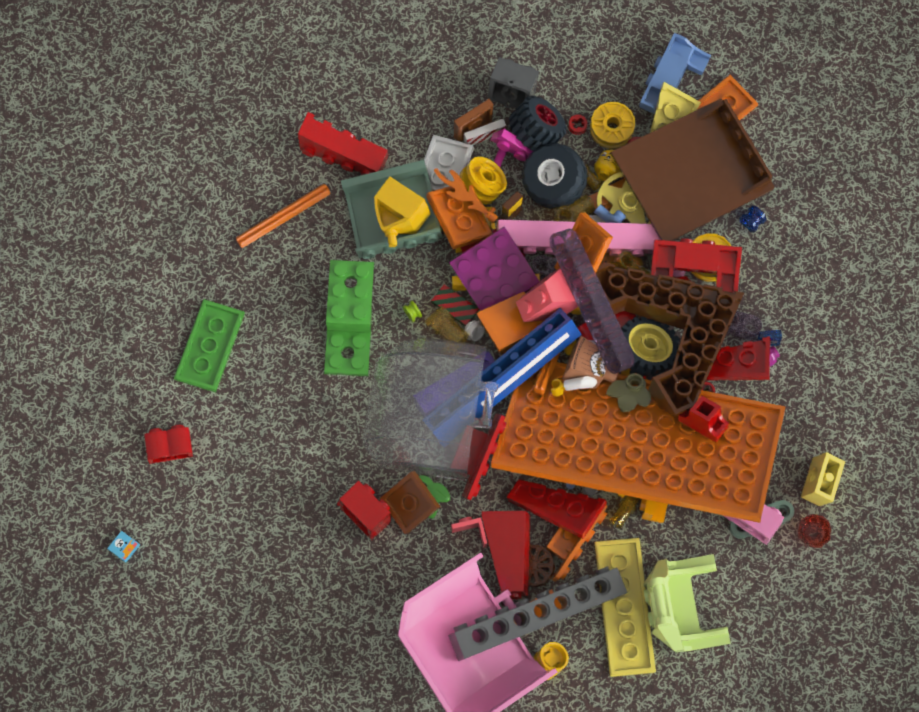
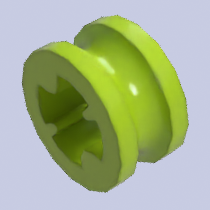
(412, 311)

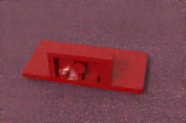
(481, 448)

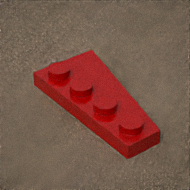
(742, 362)
(558, 507)

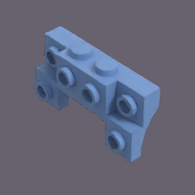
(671, 67)

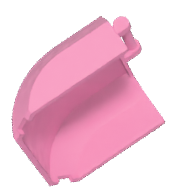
(484, 680)

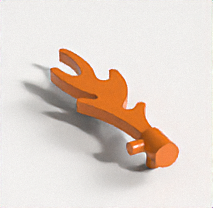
(461, 193)

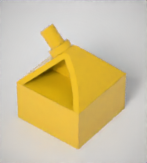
(399, 210)

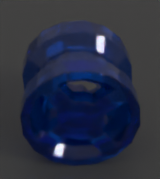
(753, 218)

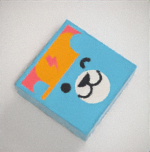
(123, 546)

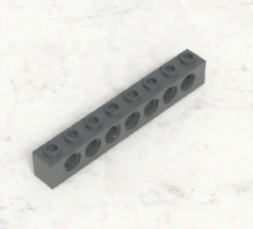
(611, 587)

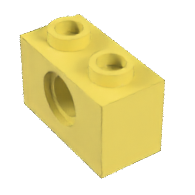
(822, 479)

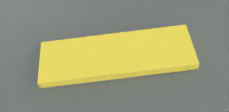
(626, 616)

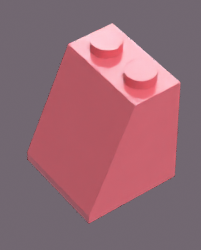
(547, 298)

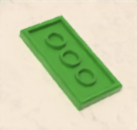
(209, 345)

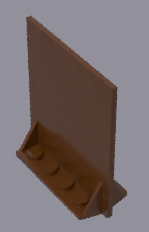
(694, 170)

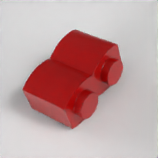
(168, 444)

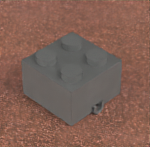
(512, 83)

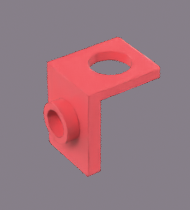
(468, 523)

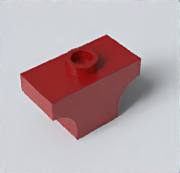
(705, 419)

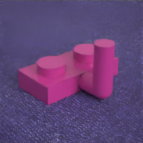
(509, 143)

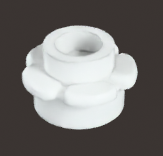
(475, 330)

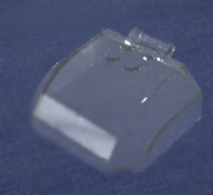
(427, 407)

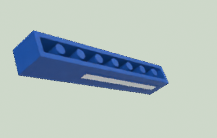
(528, 356)

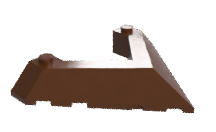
(698, 309)

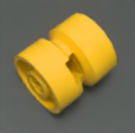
(552, 656)

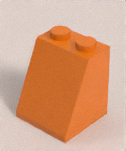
(505, 323)

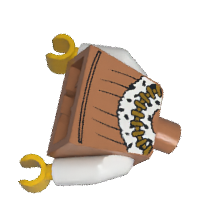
(583, 369)

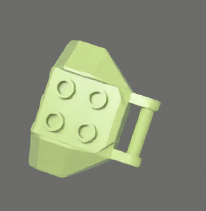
(674, 607)

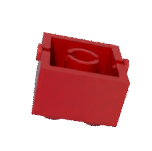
(365, 509)

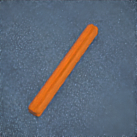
(283, 215)

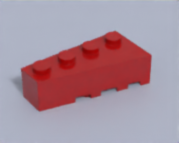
(340, 147)

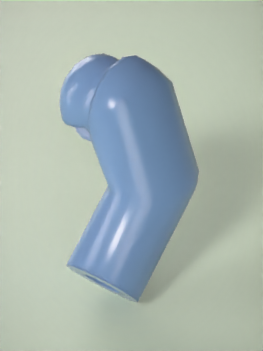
(607, 217)

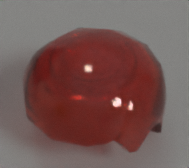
(812, 524)

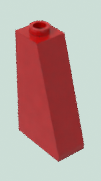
(509, 545)

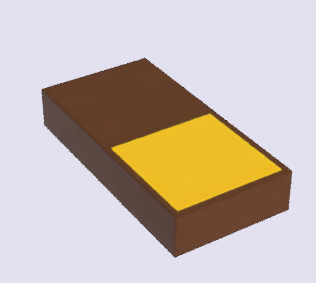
(512, 206)

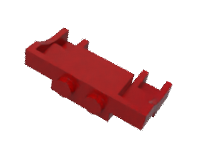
(698, 258)

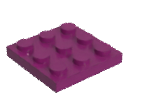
(494, 270)

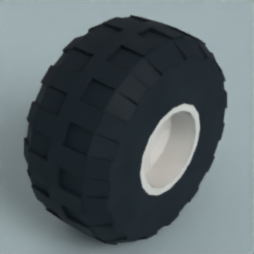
(554, 176)

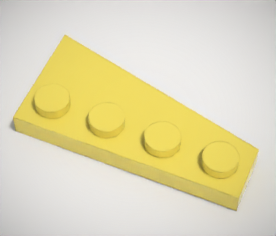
(672, 106)

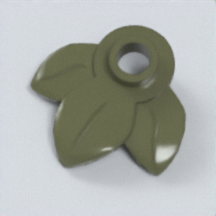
(630, 395)

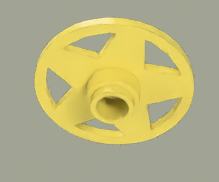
(622, 199)

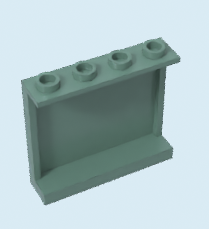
(361, 206)

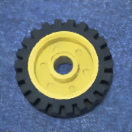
(651, 345)

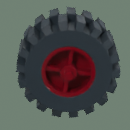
(537, 123)

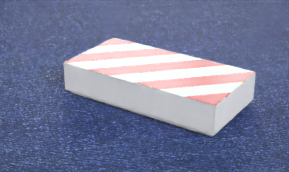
(483, 133)

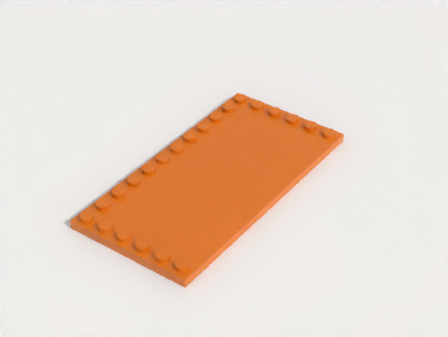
(643, 451)

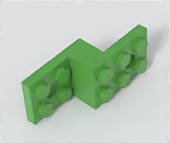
(349, 317)

